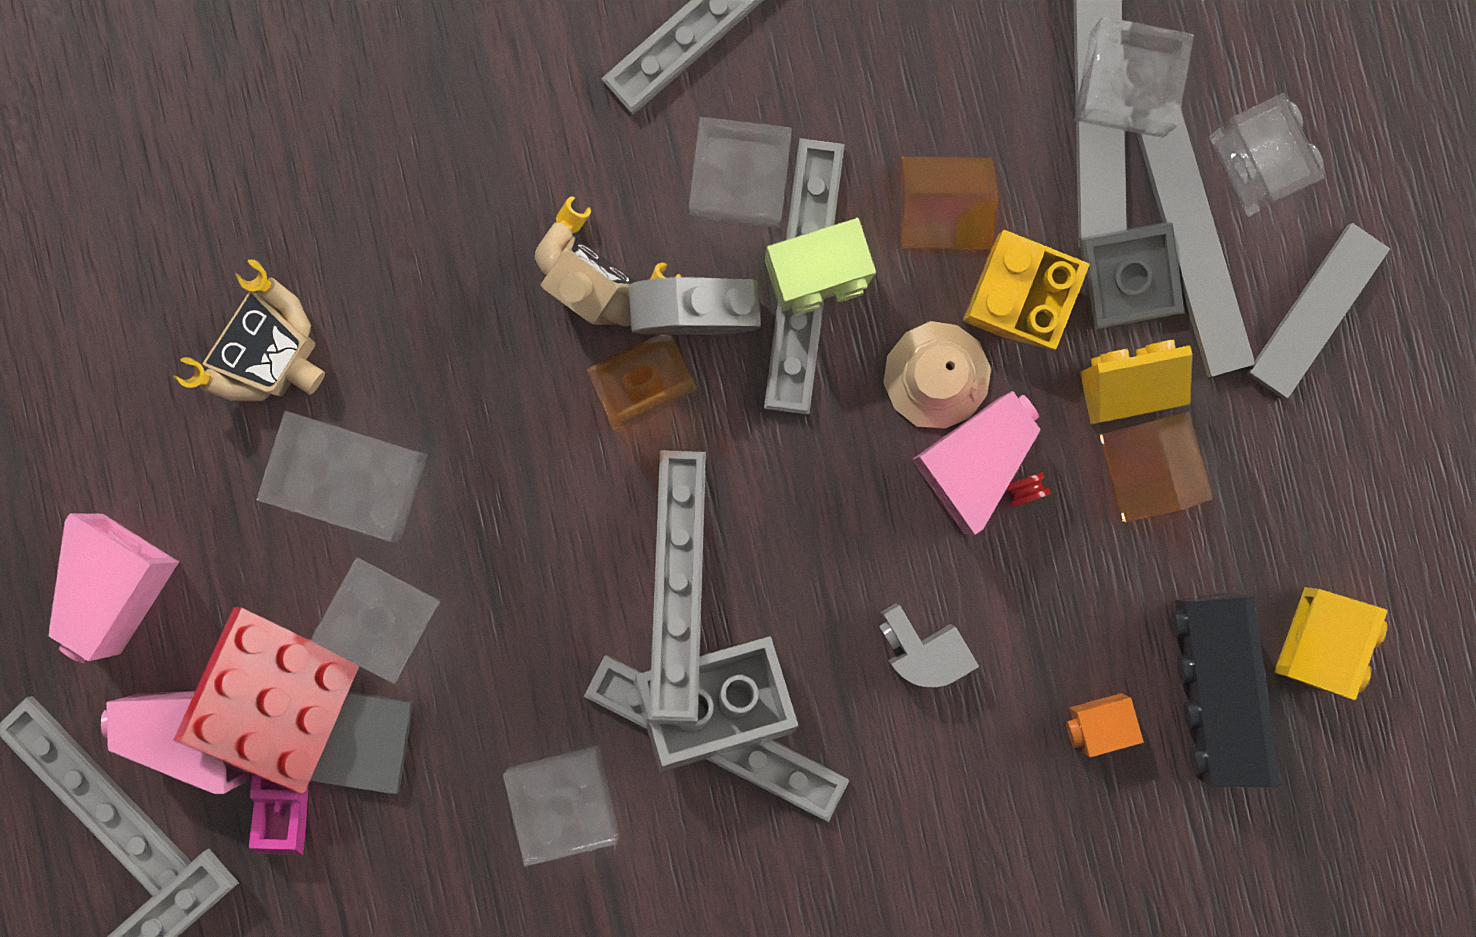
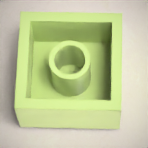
(820, 267)

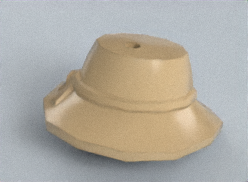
(922, 384)

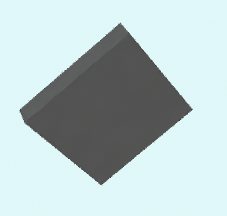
(1132, 275)
(367, 744)

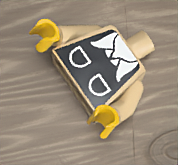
(581, 275)
(260, 347)

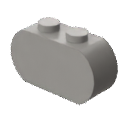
(694, 306)

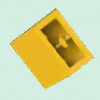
(1026, 291)
(1137, 385)
(1332, 642)

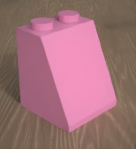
(979, 459)
(103, 586)
(144, 731)

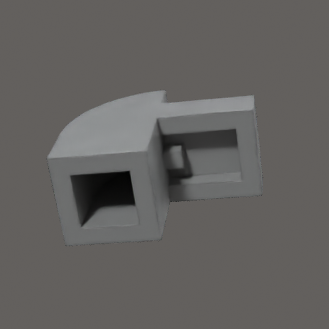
(927, 662)

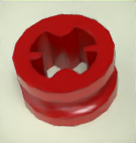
(1027, 489)

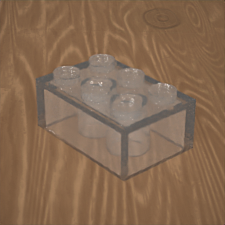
(342, 477)

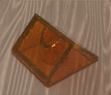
(948, 202)
(642, 381)
(1156, 467)

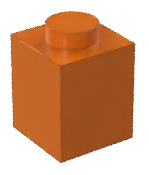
(1104, 725)

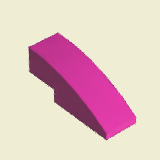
(277, 819)

